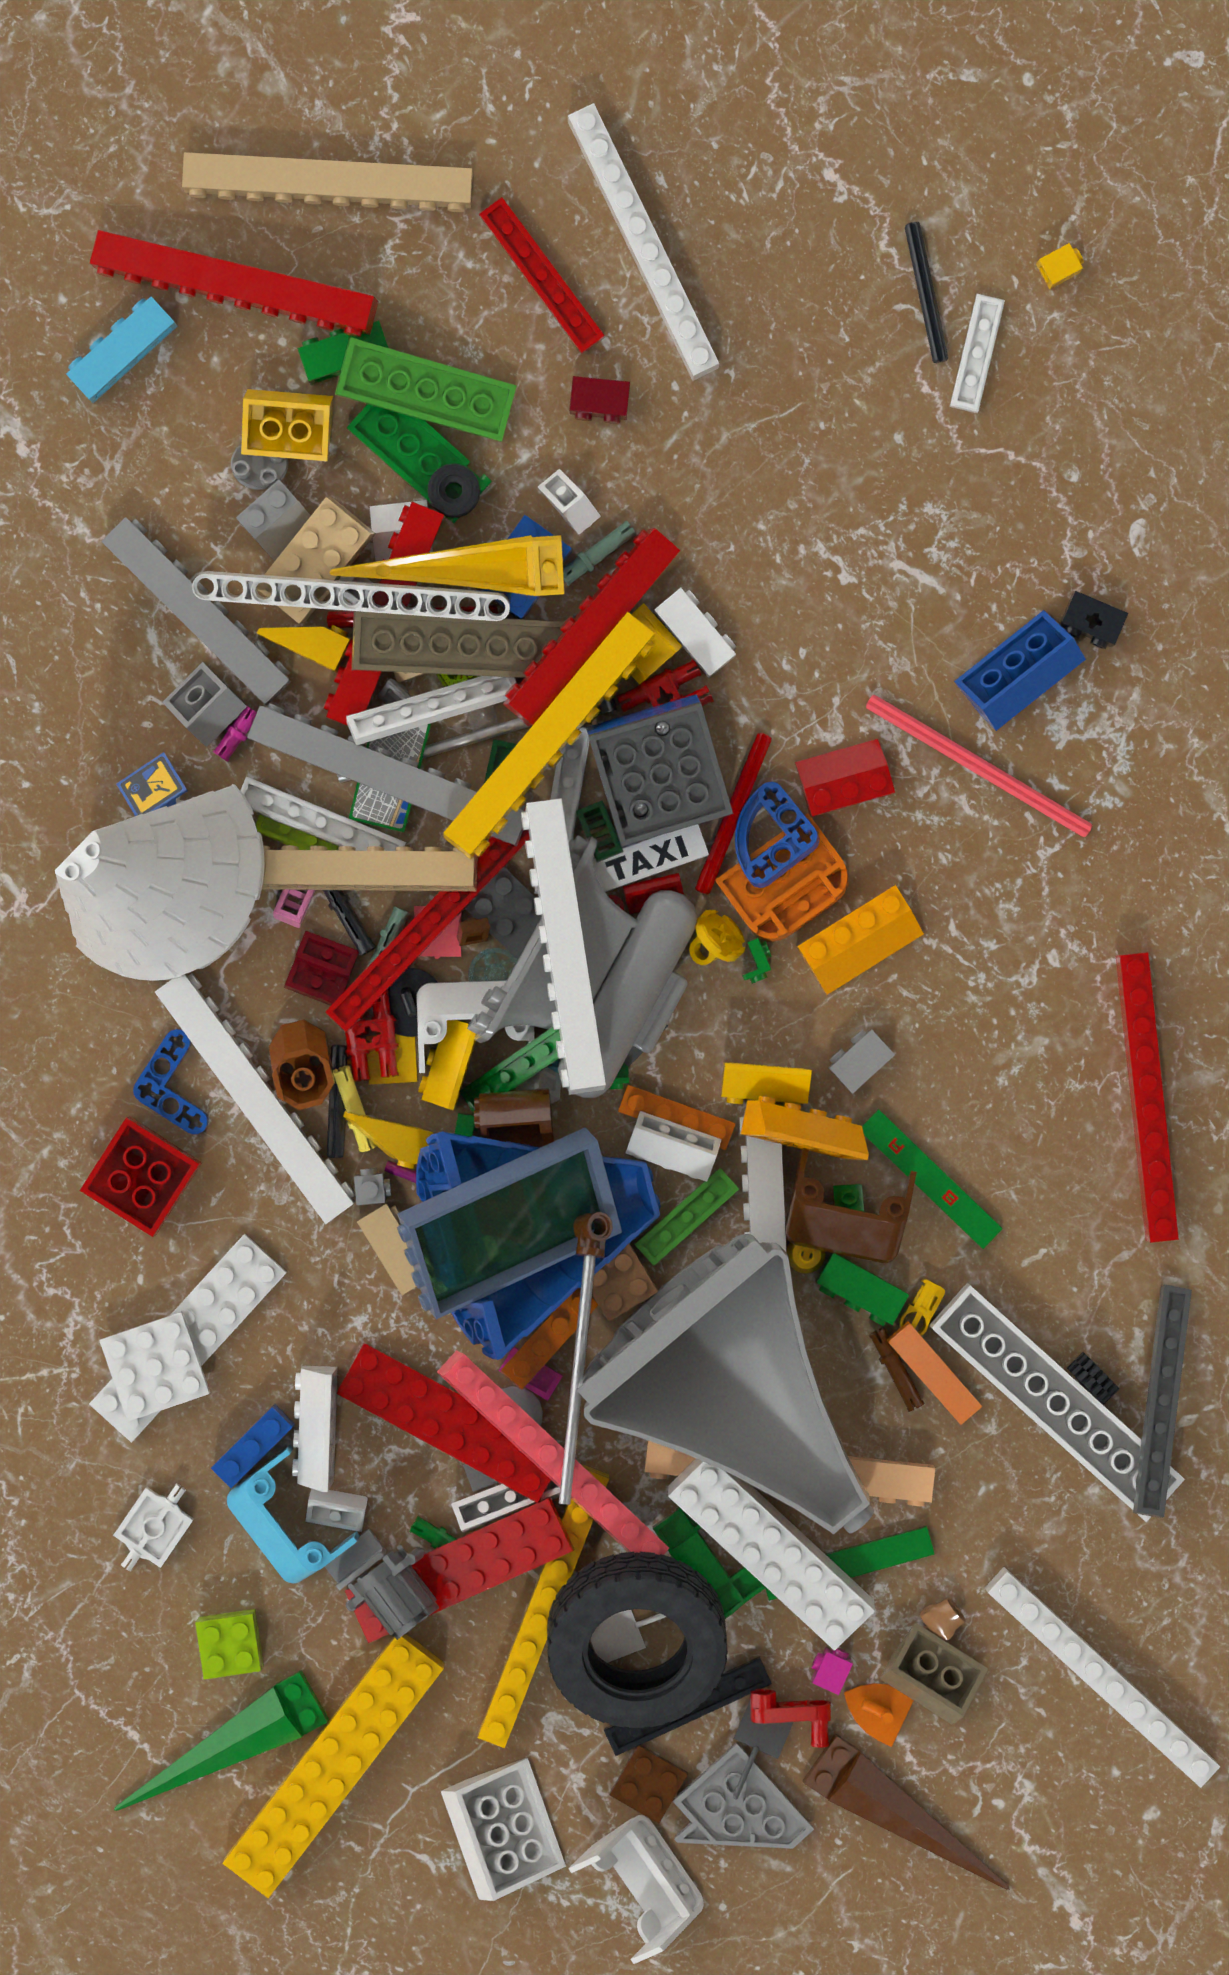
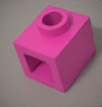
(831, 1669)

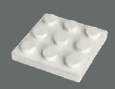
(154, 1366)

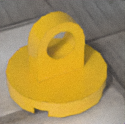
(718, 936)

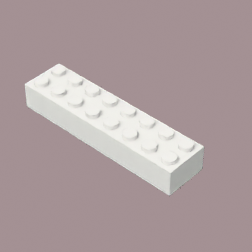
(773, 1551)

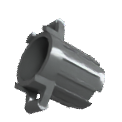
(395, 1592)

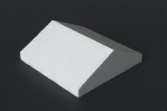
(384, 523)

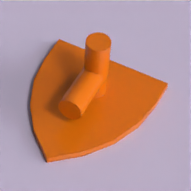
(878, 1710)

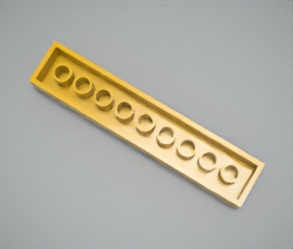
(333, 1764)

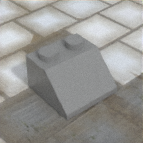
(274, 519)
(204, 704)

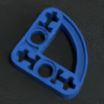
(789, 842)

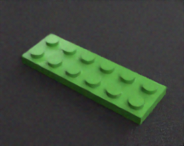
(425, 389)

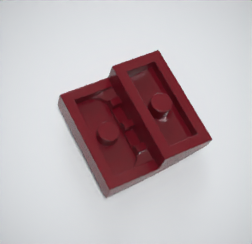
(321, 968)

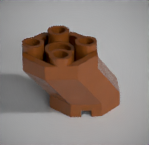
(301, 1064)

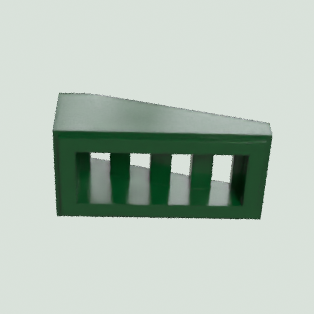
(591, 812)

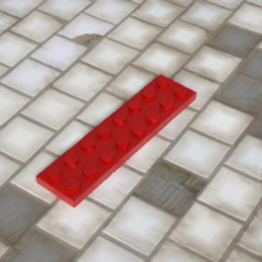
(439, 1419)
(484, 1559)

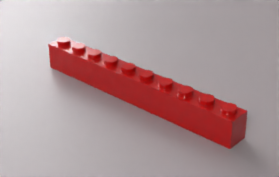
(234, 283)
(1147, 1097)

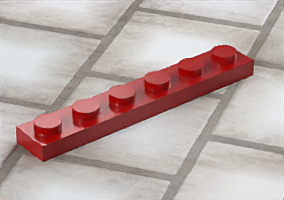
(541, 275)

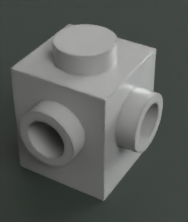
(371, 1187)

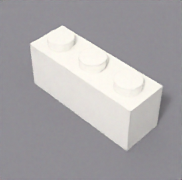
(696, 631)
(673, 1146)

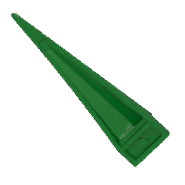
(270, 1721)

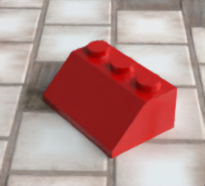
(845, 778)

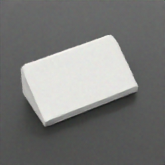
(336, 1509)

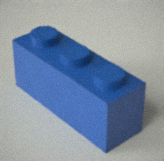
(253, 1445)

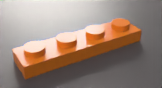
(639, 1100)
(545, 1341)

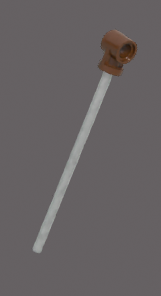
(590, 1246)

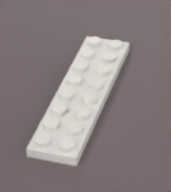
(211, 1316)

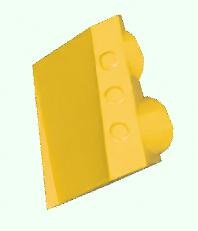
(665, 645)

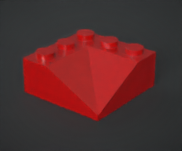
(141, 1176)

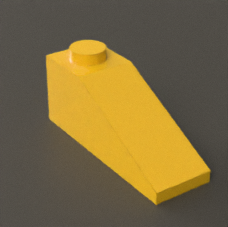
(314, 643)
(393, 1138)

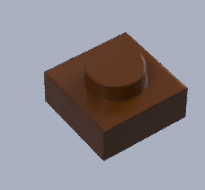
(473, 931)

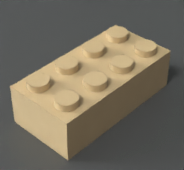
(325, 542)

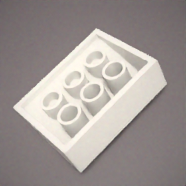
(316, 1427)
(503, 1829)

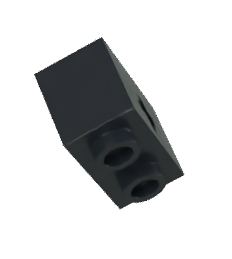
(1082, 607)

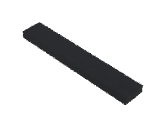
(732, 1687)

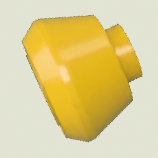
(803, 1263)

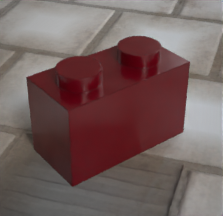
(599, 399)

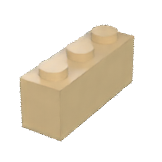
(382, 1234)

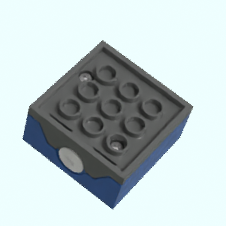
(659, 770)

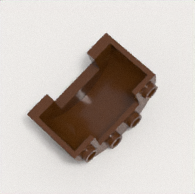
(515, 1116)

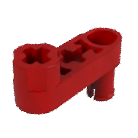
(766, 1710)

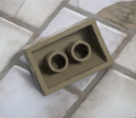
(934, 1674)

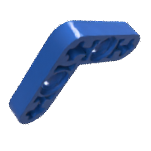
(160, 1081)

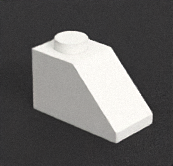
(569, 501)

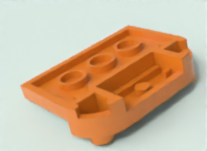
(792, 898)

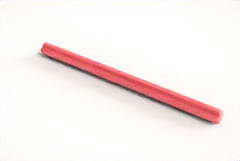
(979, 766)

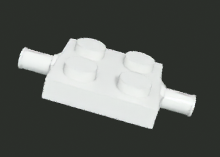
(153, 1527)

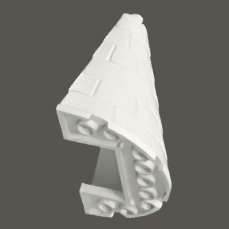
(165, 886)

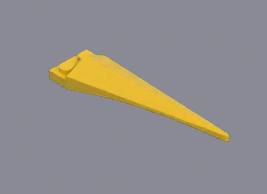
(510, 565)

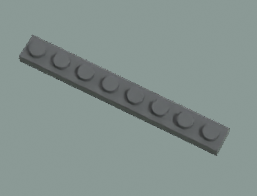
(1162, 1401)

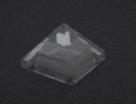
(482, 718)

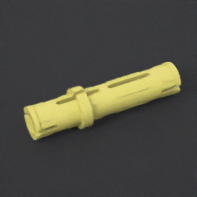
(352, 1103)

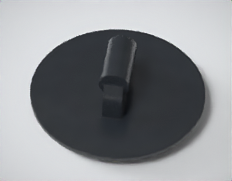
(404, 1000)

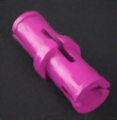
(235, 734)

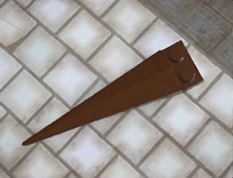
(860, 1787)

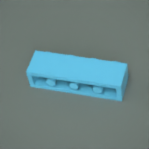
(121, 349)

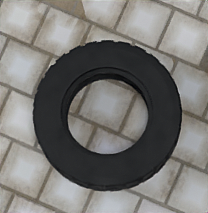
(646, 1695)

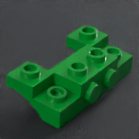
(688, 1545)

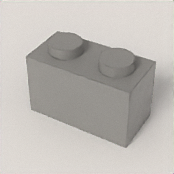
(860, 1060)

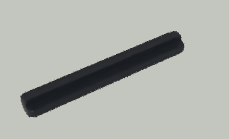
(336, 1107)

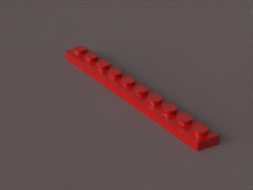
(418, 937)

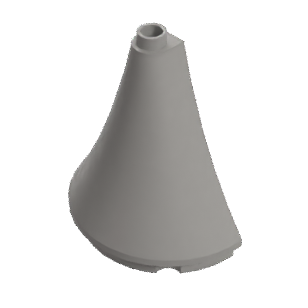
(727, 1379)

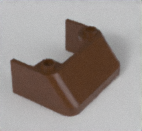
(845, 1229)

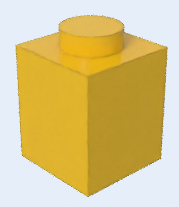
(1060, 265)

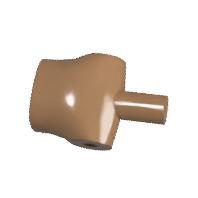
(942, 1618)

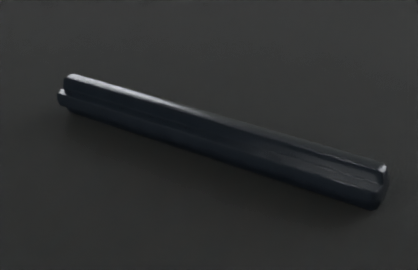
(926, 292)

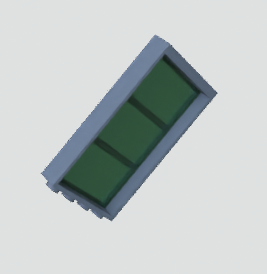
(505, 1223)

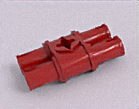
(668, 682)
(383, 1044)

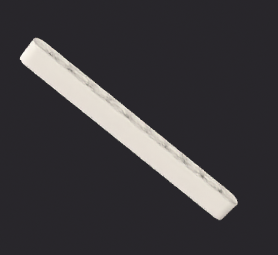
(337, 599)

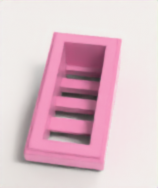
(289, 918)

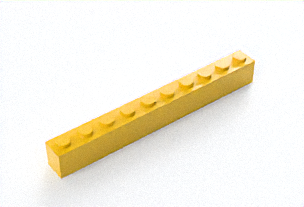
(549, 736)
(533, 1628)

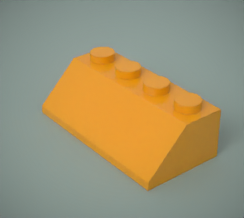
(860, 939)
(803, 1129)

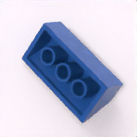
(1020, 670)

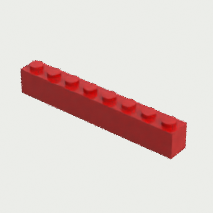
(414, 538)
(595, 621)

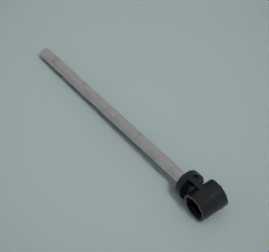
(487, 733)

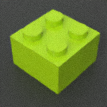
(229, 1644)

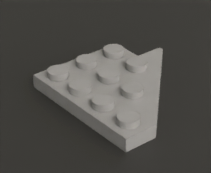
(756, 1819)

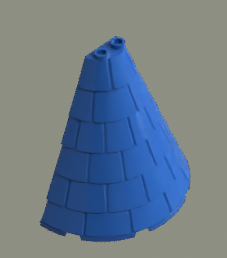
(516, 1310)

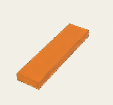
(934, 1373)

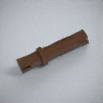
(896, 1369)

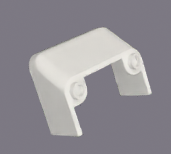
(455, 1002)
(652, 1877)

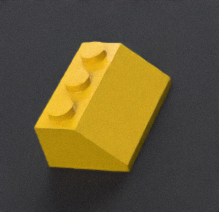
(286, 425)
(448, 1066)
(776, 1082)

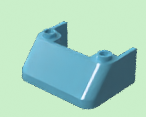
(248, 1506)

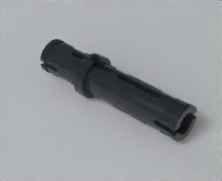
(340, 904)

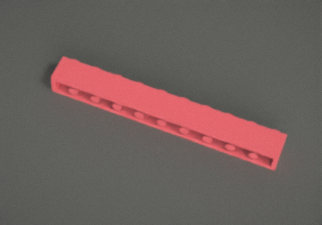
(548, 1455)

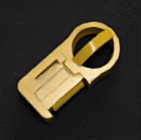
(924, 1304)

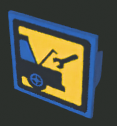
(152, 786)

